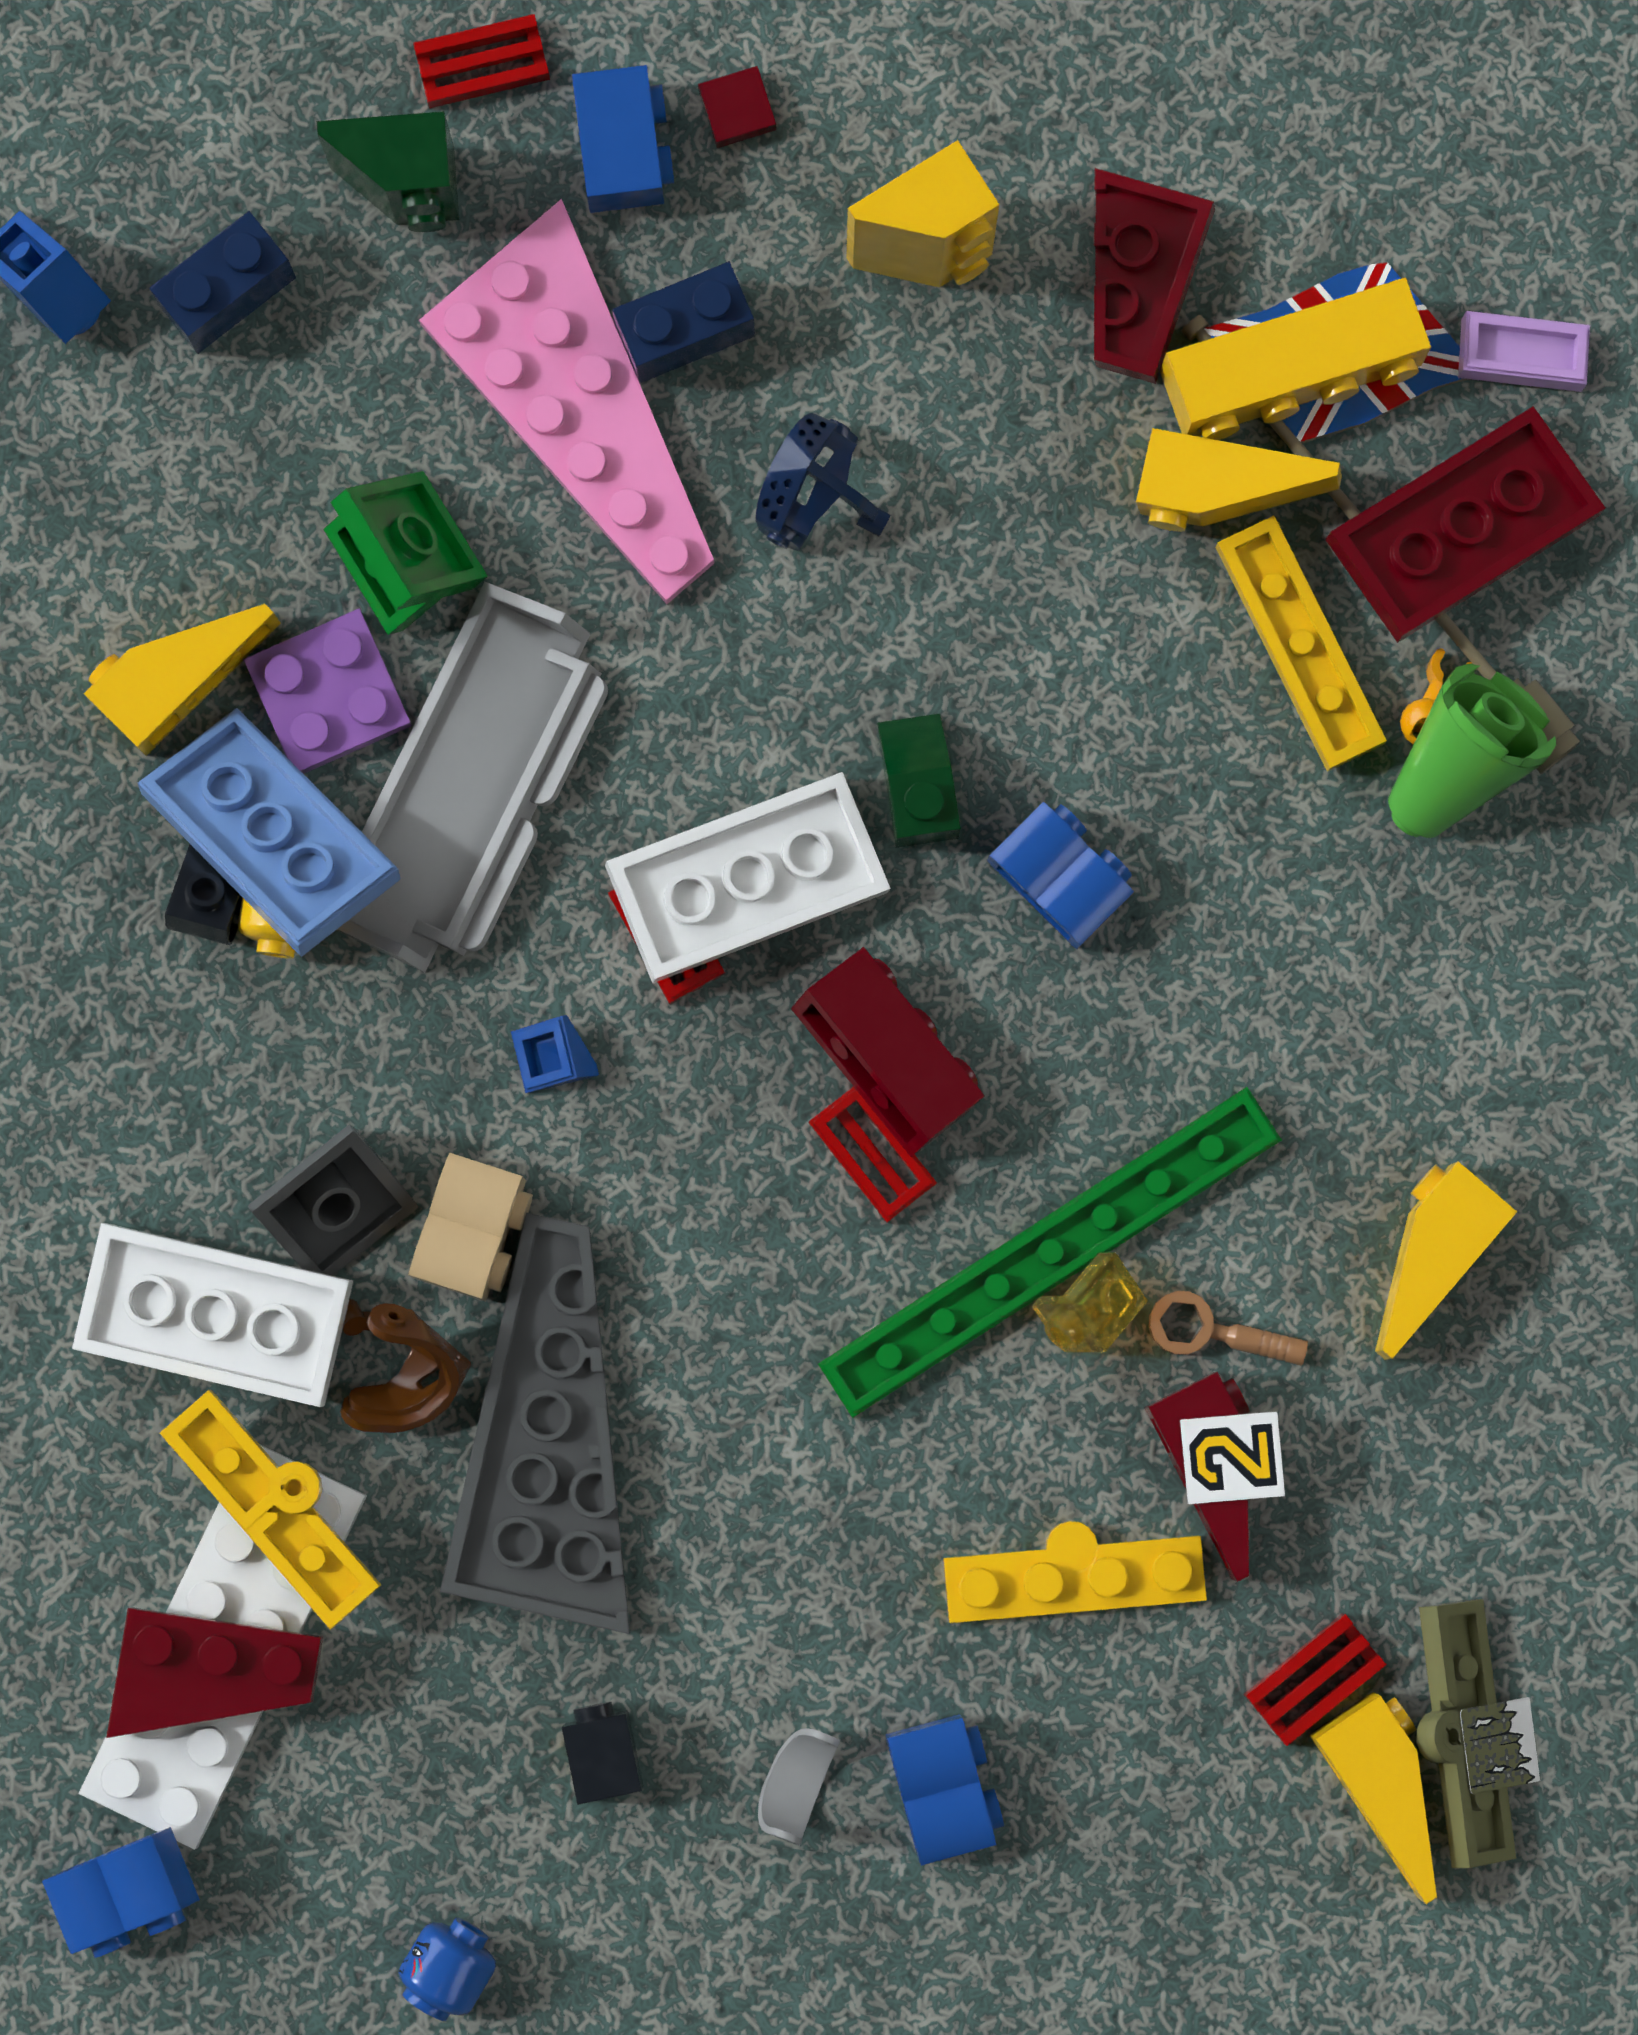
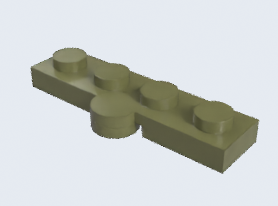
(1458, 1680)

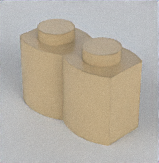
(469, 1228)

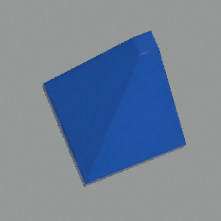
(552, 1054)

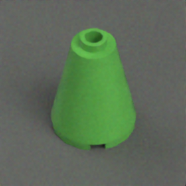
(1468, 751)

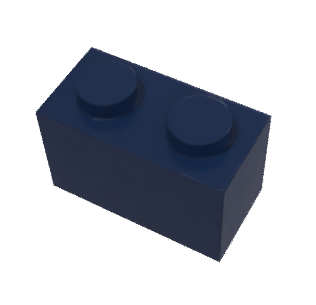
(223, 282)
(684, 322)

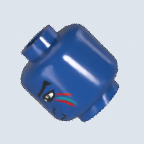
(447, 1969)

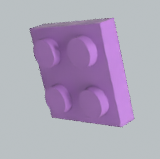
(327, 692)

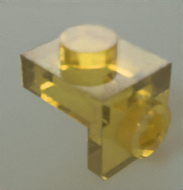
(1093, 1307)

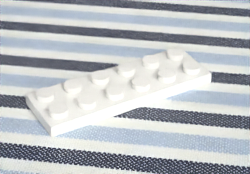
(183, 1770)

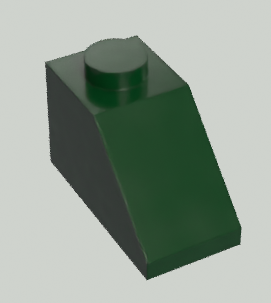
(919, 780)

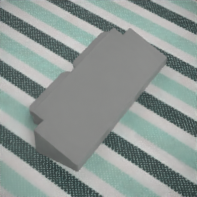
(472, 774)

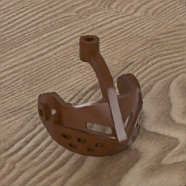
(403, 1400)

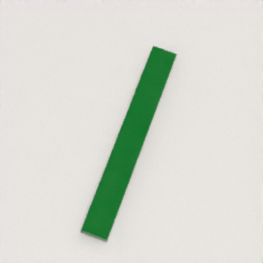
(1049, 1252)

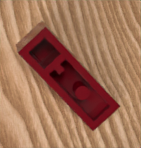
(1223, 1520)

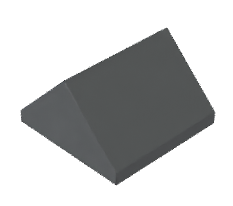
(334, 1204)

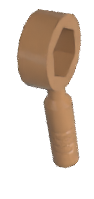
(1235, 1336)

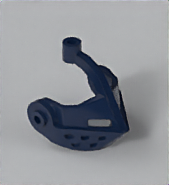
(779, 512)

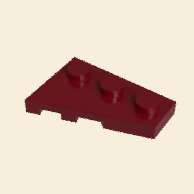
(205, 1670)

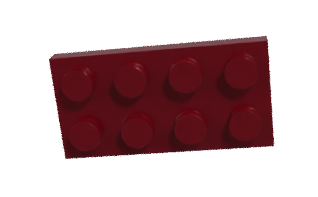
(1465, 524)

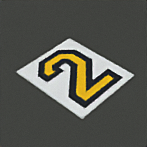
(1232, 1457)

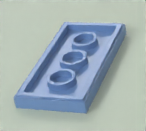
(269, 831)

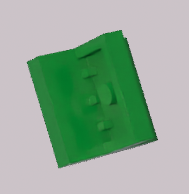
(402, 548)

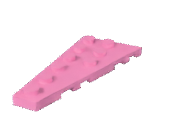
(555, 369)

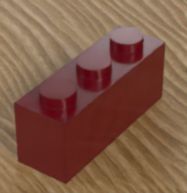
(888, 1050)

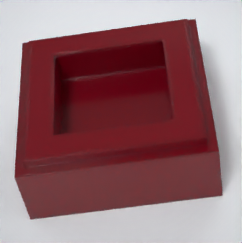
(737, 107)

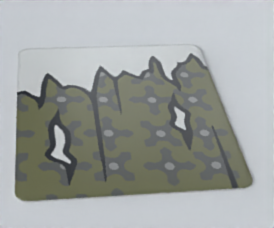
(1499, 1745)

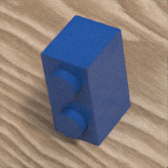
(619, 138)

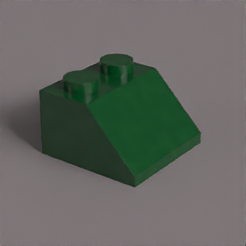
(397, 165)

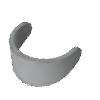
(795, 1784)

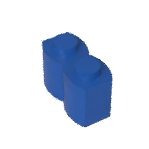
(1061, 873)
(942, 1788)
(121, 1892)

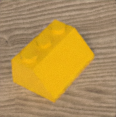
(926, 223)

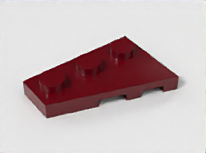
(1143, 268)

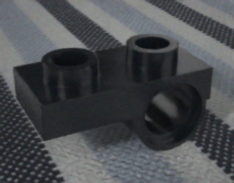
(203, 902)

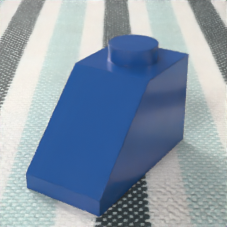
(48, 279)

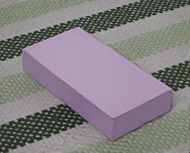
(1524, 351)

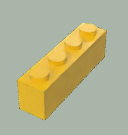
(1296, 360)

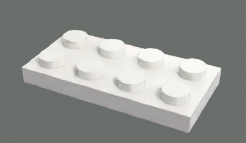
(747, 877)
(212, 1314)

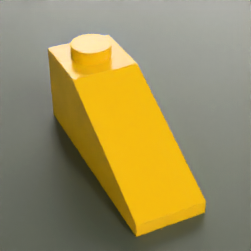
(1216, 480)
(169, 677)
(1439, 1244)
(1382, 1776)

